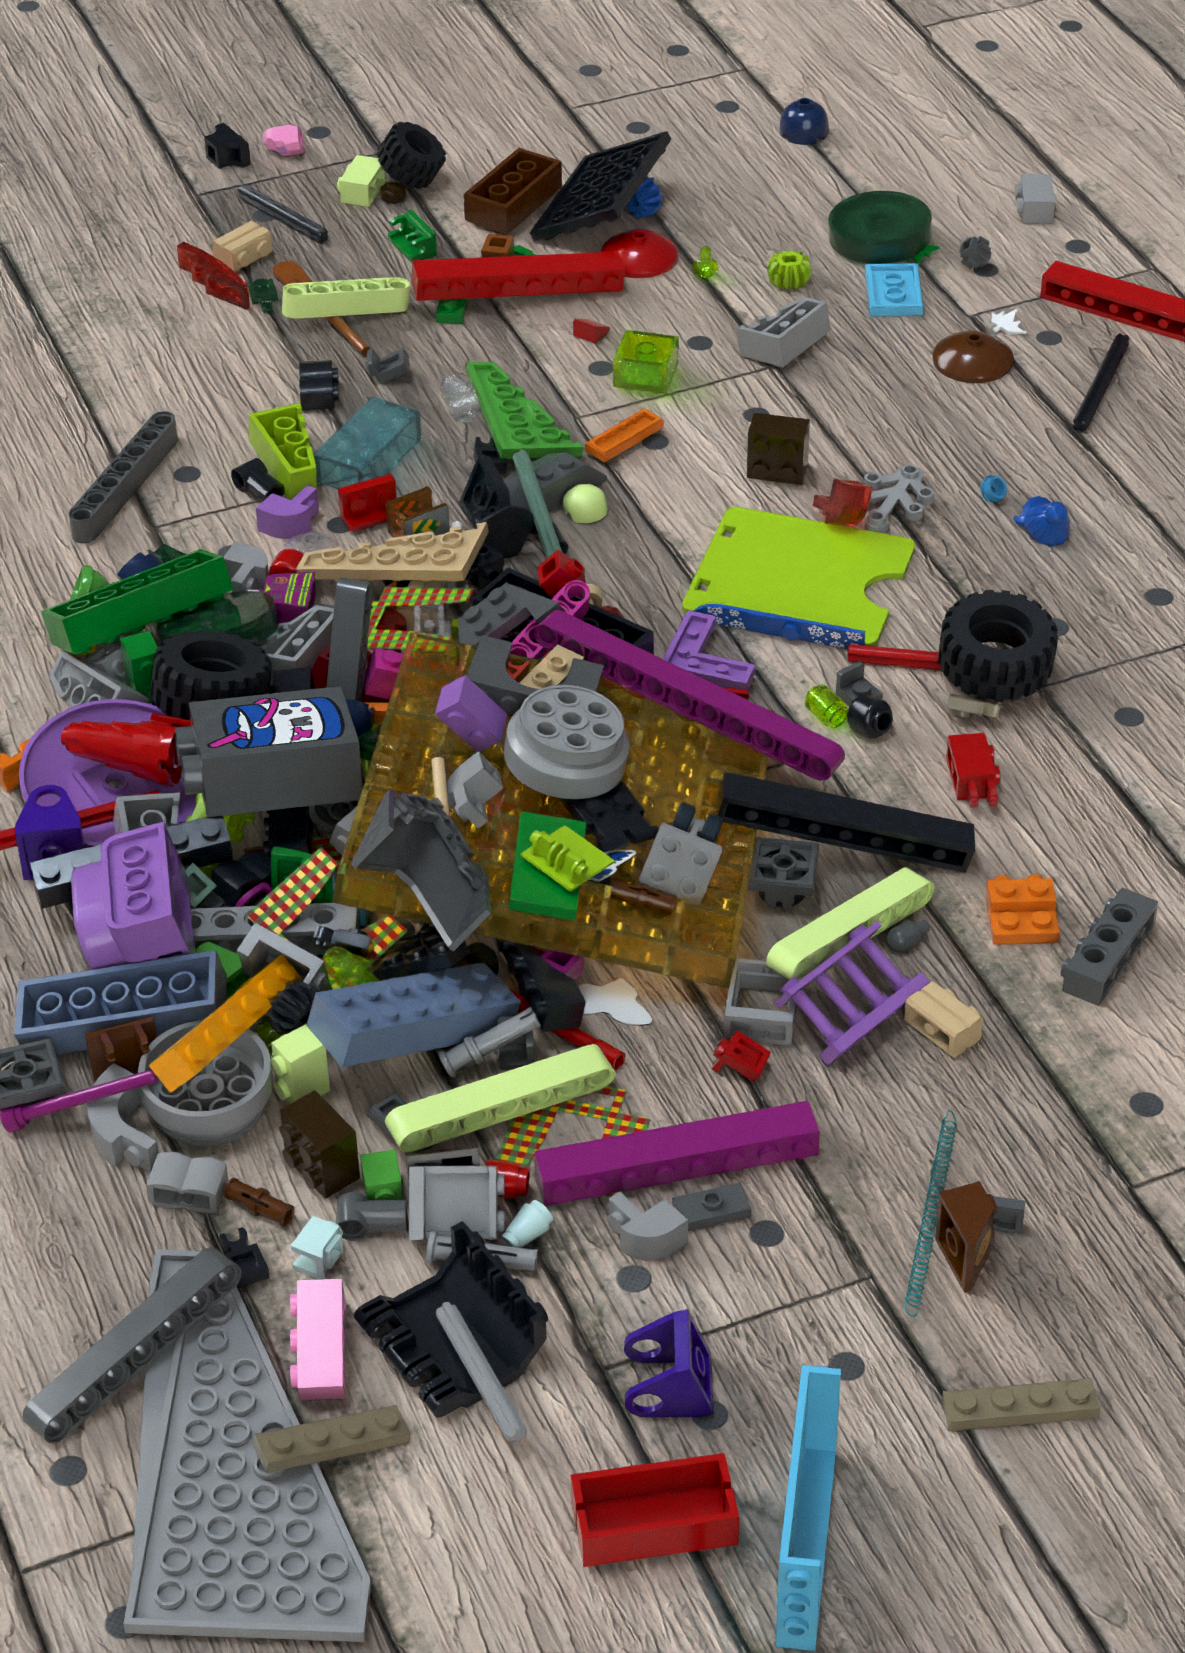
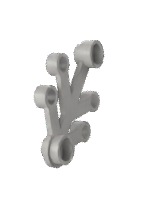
(905, 478)

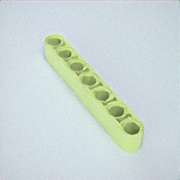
(817, 941)
(499, 1098)

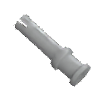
(475, 1049)
(440, 1247)

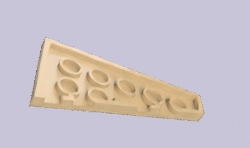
(401, 558)

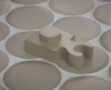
(964, 706)

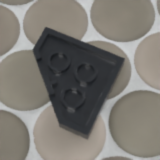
(420, 956)

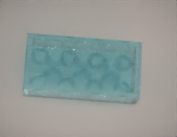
(368, 444)

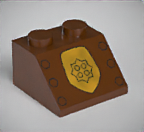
(965, 1230)

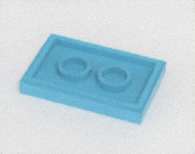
(894, 289)

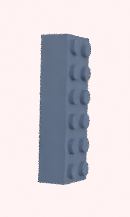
(91, 1000)
(409, 1013)

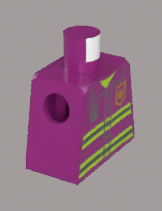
(291, 593)

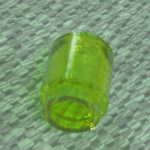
(826, 706)

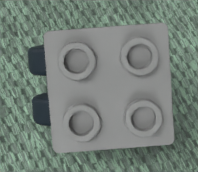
(684, 855)

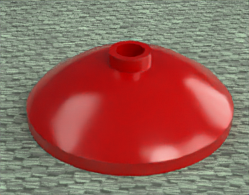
(643, 252)

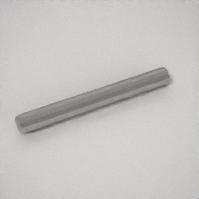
(481, 1373)

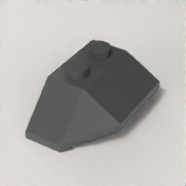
(555, 476)

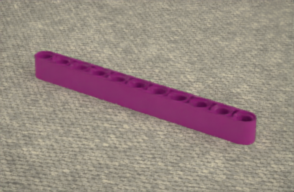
(694, 696)

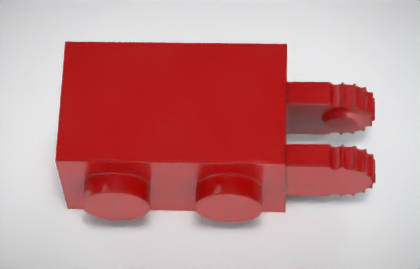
(972, 768)

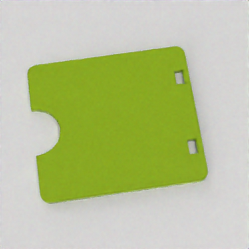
(799, 569)

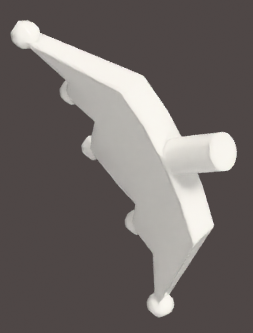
(1006, 323)

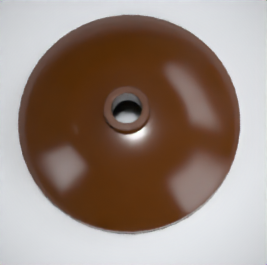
(972, 357)

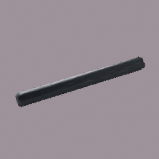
(1101, 382)

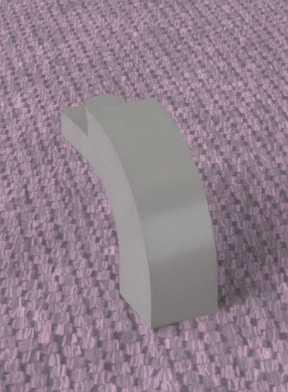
(111, 1134)

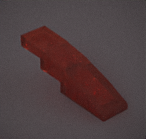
(215, 275)

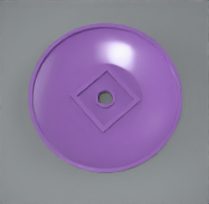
(85, 780)

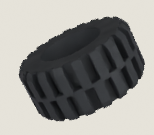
(207, 668)
(994, 671)

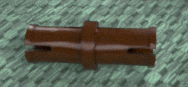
(642, 896)
(277, 1210)

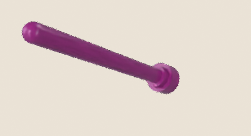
(17, 1116)

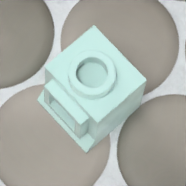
(319, 1247)

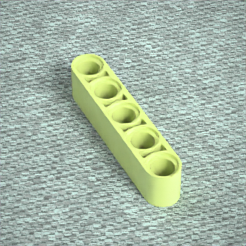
(345, 297)

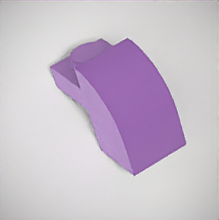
(287, 517)

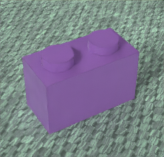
(471, 714)

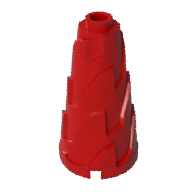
(137, 748)

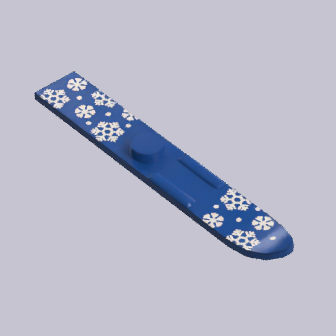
(783, 626)

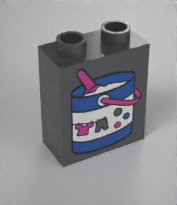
(270, 752)

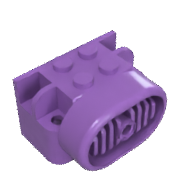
(133, 900)

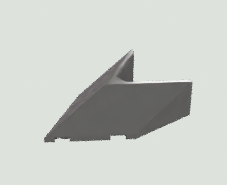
(432, 858)

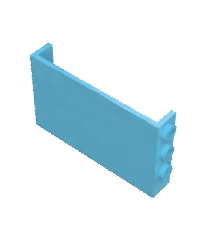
(807, 1508)

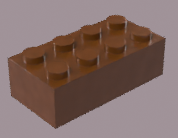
(512, 190)

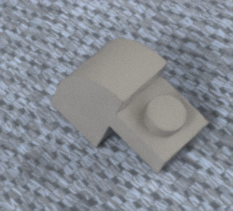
(246, 567)
(471, 787)
(647, 1234)

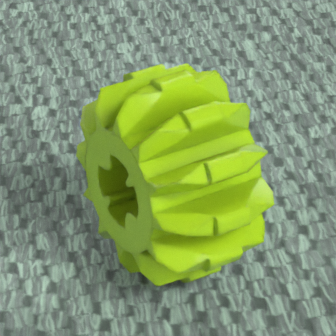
(789, 269)

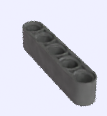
(350, 637)

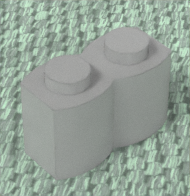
(187, 1182)

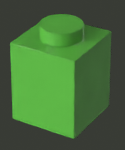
(381, 1175)

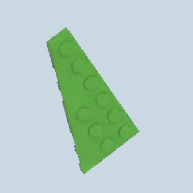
(513, 418)

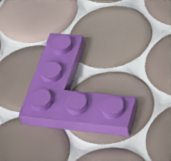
(687, 654)

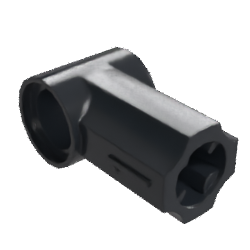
(255, 478)

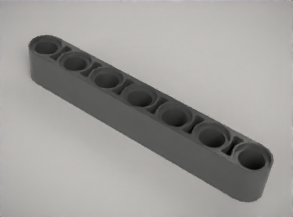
(123, 477)
(131, 1345)

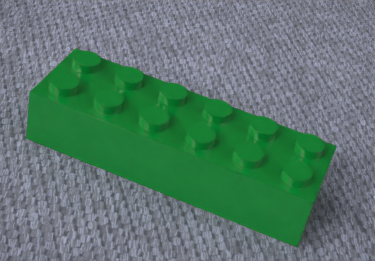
(137, 601)

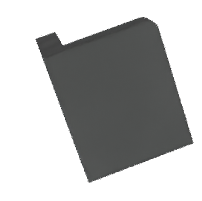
(517, 1052)

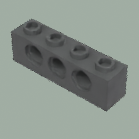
(1109, 946)

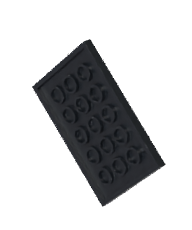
(600, 187)

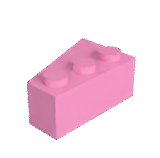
(319, 1339)

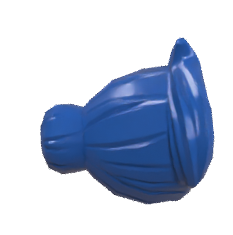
(1045, 521)

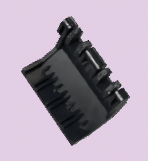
(493, 1307)

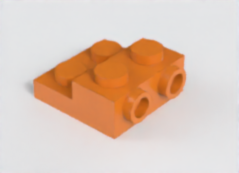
(1022, 910)

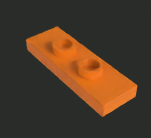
(624, 435)

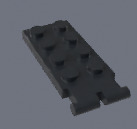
(612, 818)

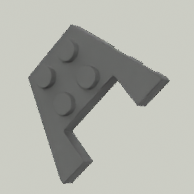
(502, 612)

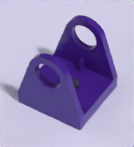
(47, 827)
(687, 1386)

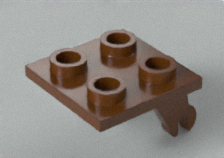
(120, 1045)

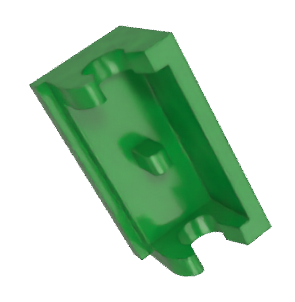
(414, 237)

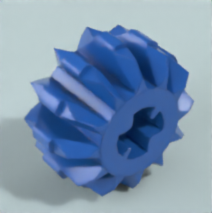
(646, 199)

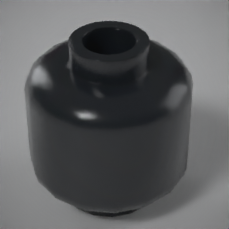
(869, 716)

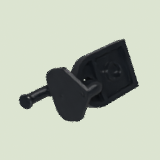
(489, 501)

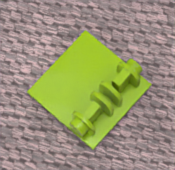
(566, 857)

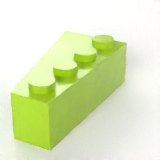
(284, 447)

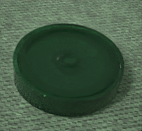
(880, 227)
(242, 613)

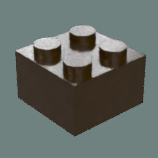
(778, 448)
(319, 1144)

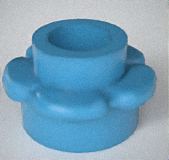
(993, 488)

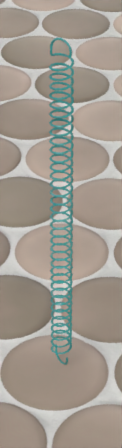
(930, 1221)

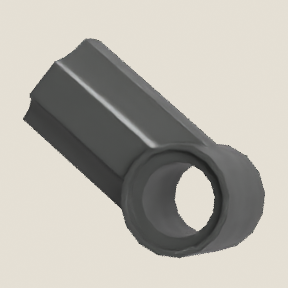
(359, 1215)

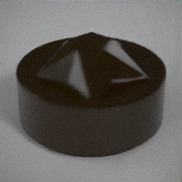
(393, 192)

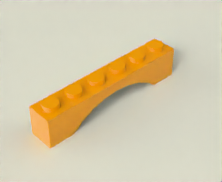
(223, 1025)

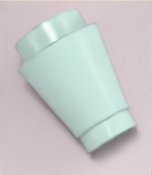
(527, 1225)

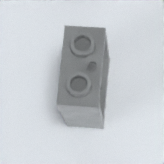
(758, 1024)

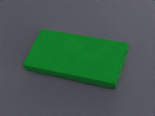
(530, 887)

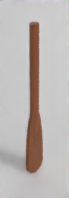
(291, 272)

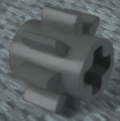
(975, 252)

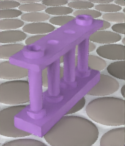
(859, 1022)

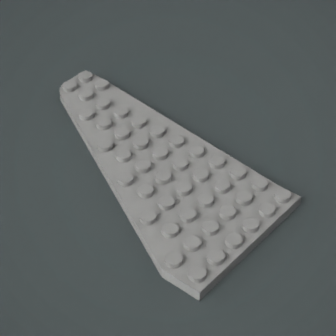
(215, 1533)

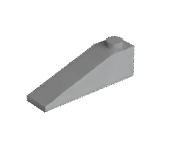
(83, 683)

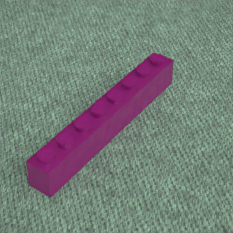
(676, 1153)

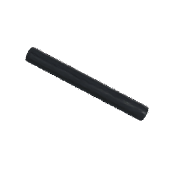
(283, 213)

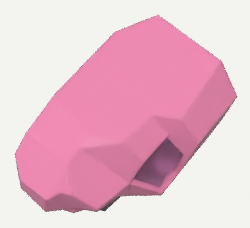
(285, 139)

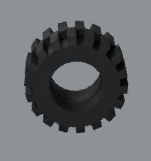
(411, 155)

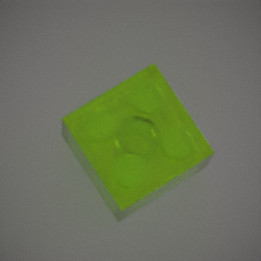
(646, 361)

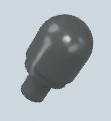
(906, 935)

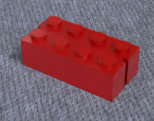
(654, 1509)

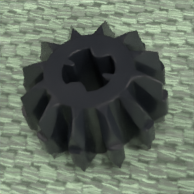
(291, 1007)

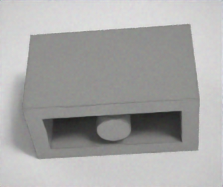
(1035, 198)

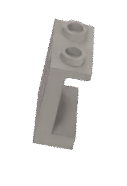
(263, 946)
(452, 1195)

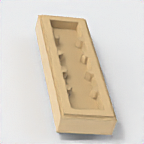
(552, 669)

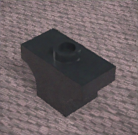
(227, 148)

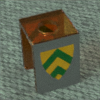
(415, 514)

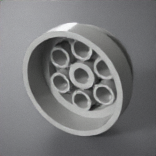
(567, 742)
(219, 1100)

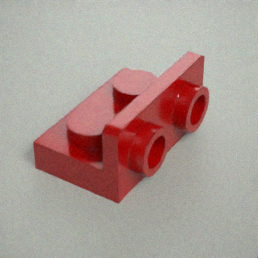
(365, 502)

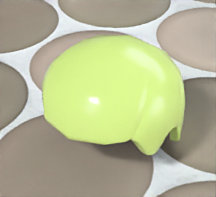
(585, 503)

